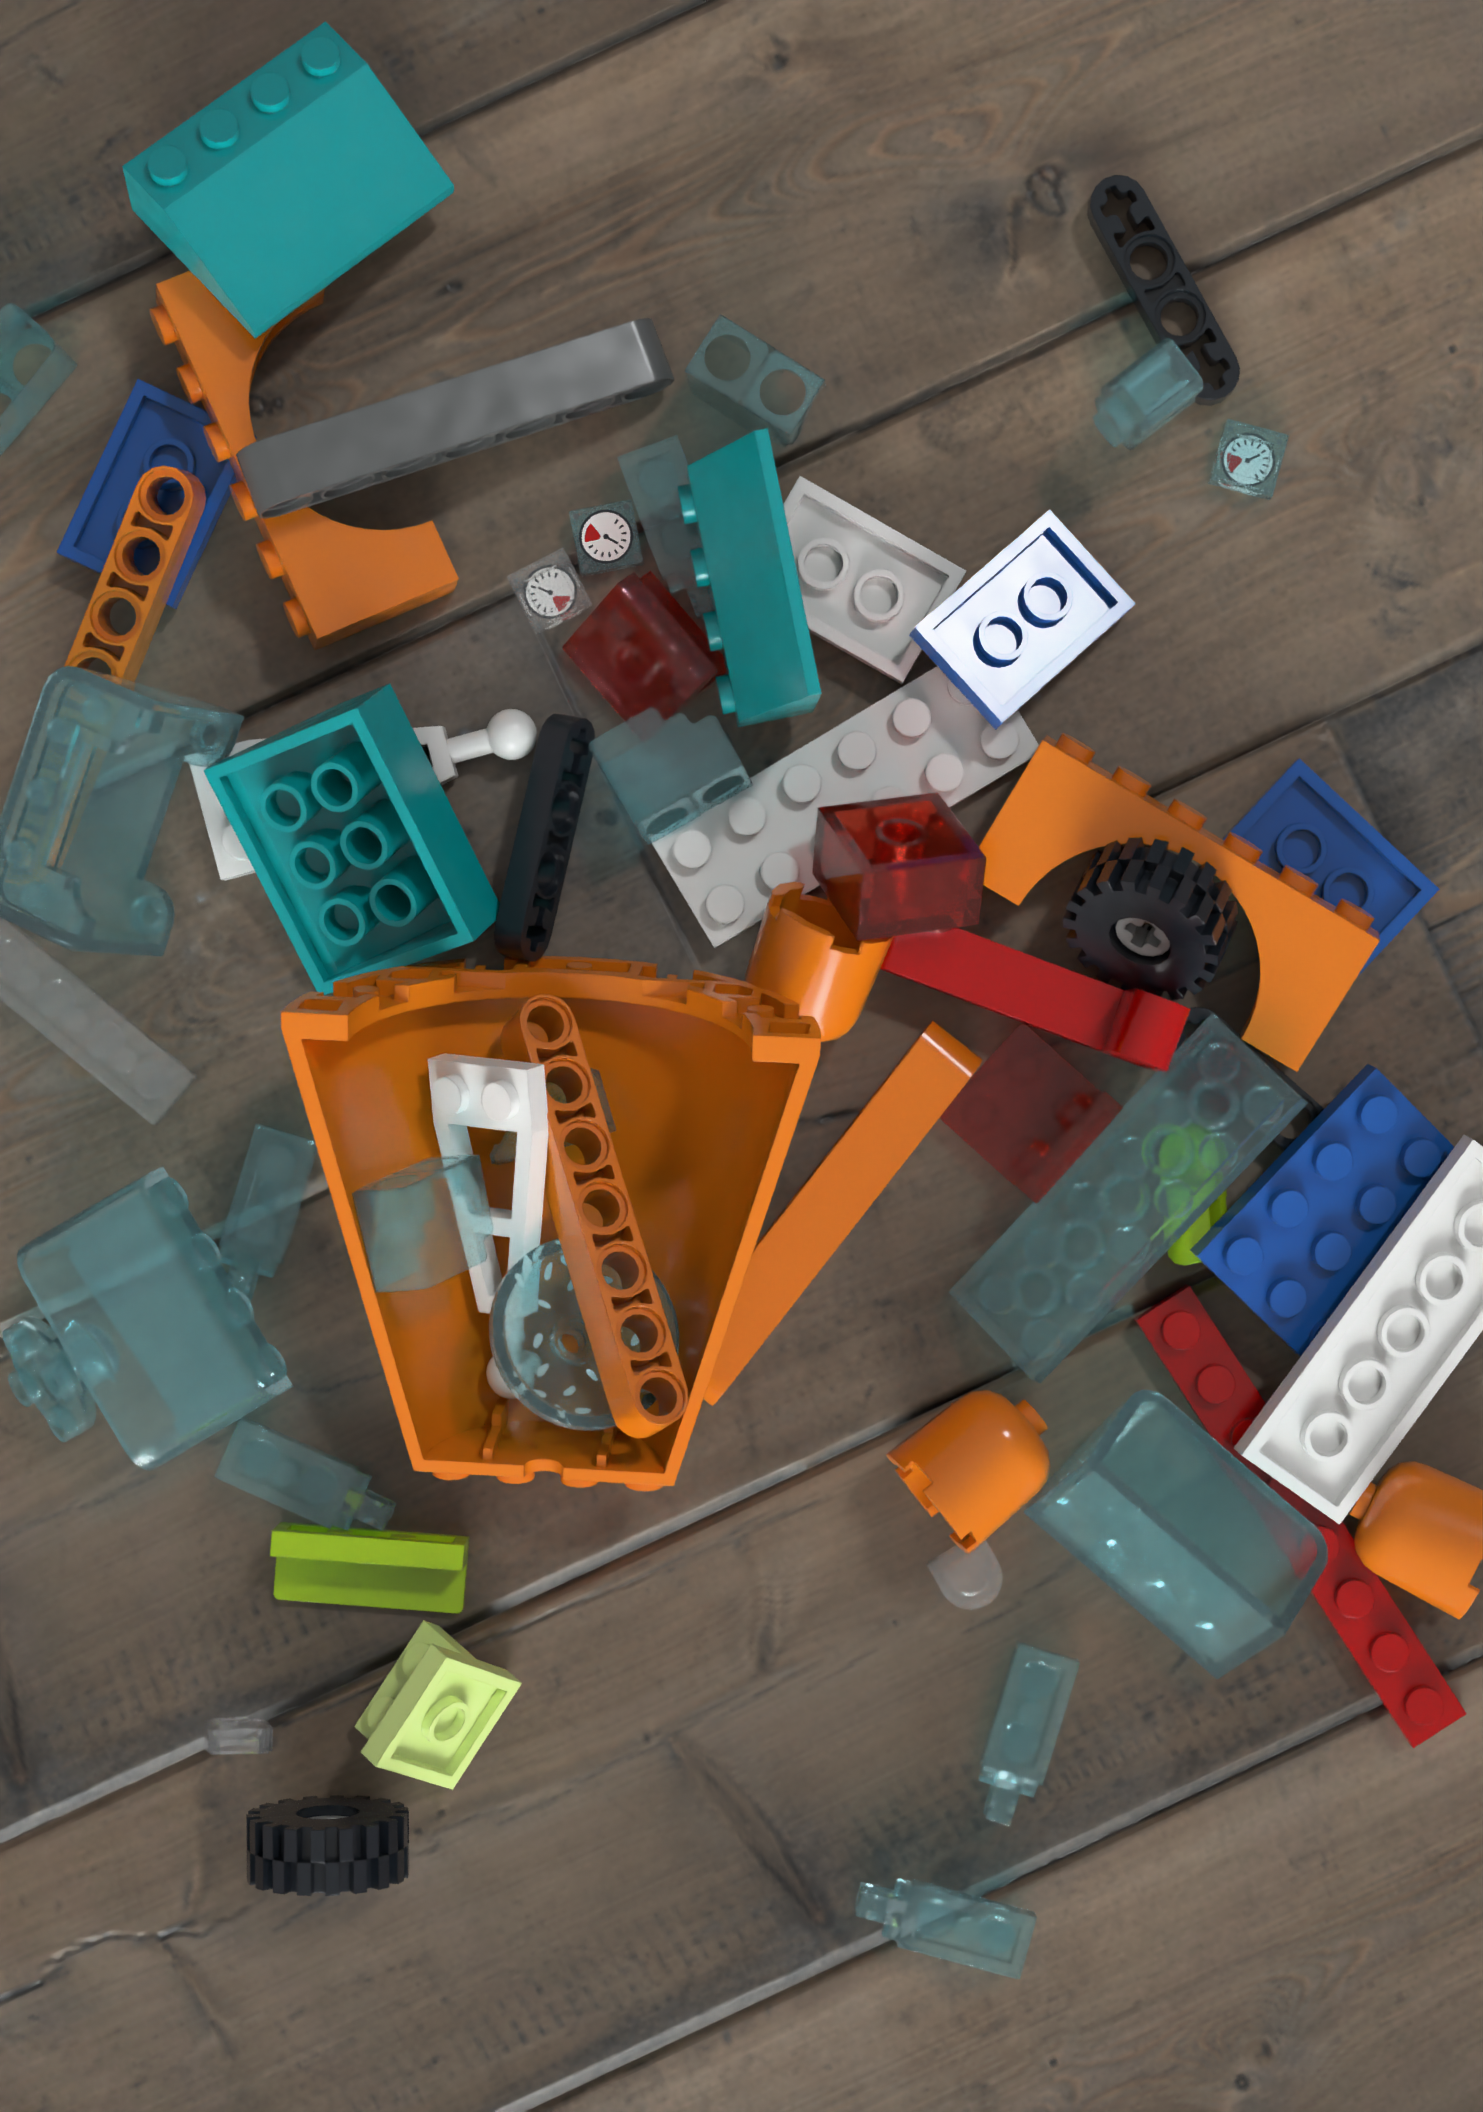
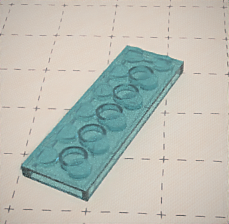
(1127, 1198)

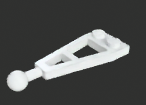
(508, 735)
(503, 1098)

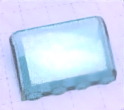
(152, 1320)
(1183, 1532)

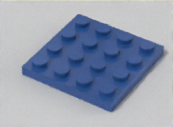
(1325, 1207)

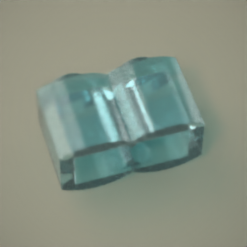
(1146, 395)

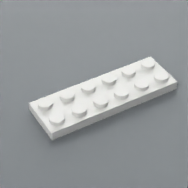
(765, 836)
(1381, 1347)

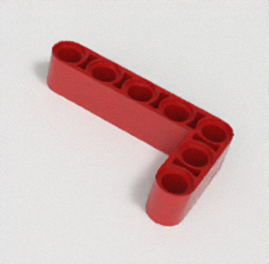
(1042, 995)

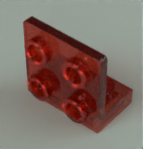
(1029, 1113)

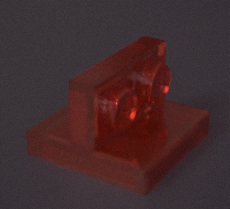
(644, 650)

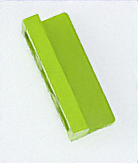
(370, 1567)

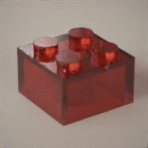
(898, 866)

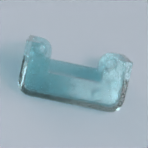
(93, 807)

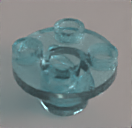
(48, 1378)

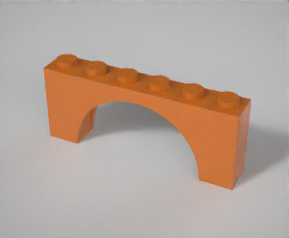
(333, 572)
(1303, 942)

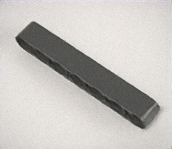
(454, 418)

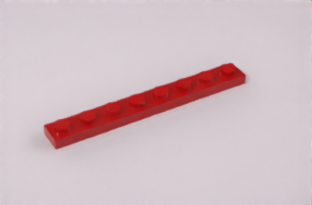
(1346, 1588)

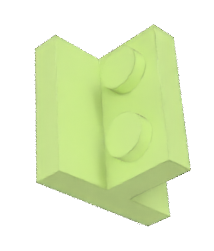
(434, 1709)

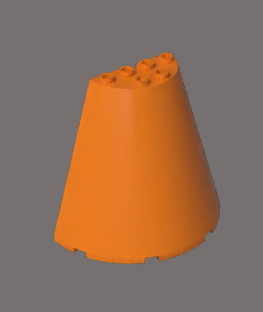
(703, 1114)

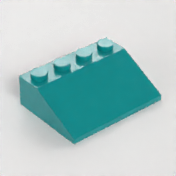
(286, 180)
(751, 582)
(355, 841)

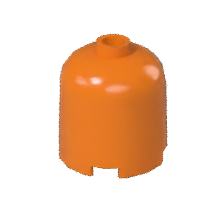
(814, 959)
(975, 1463)
(1423, 1534)

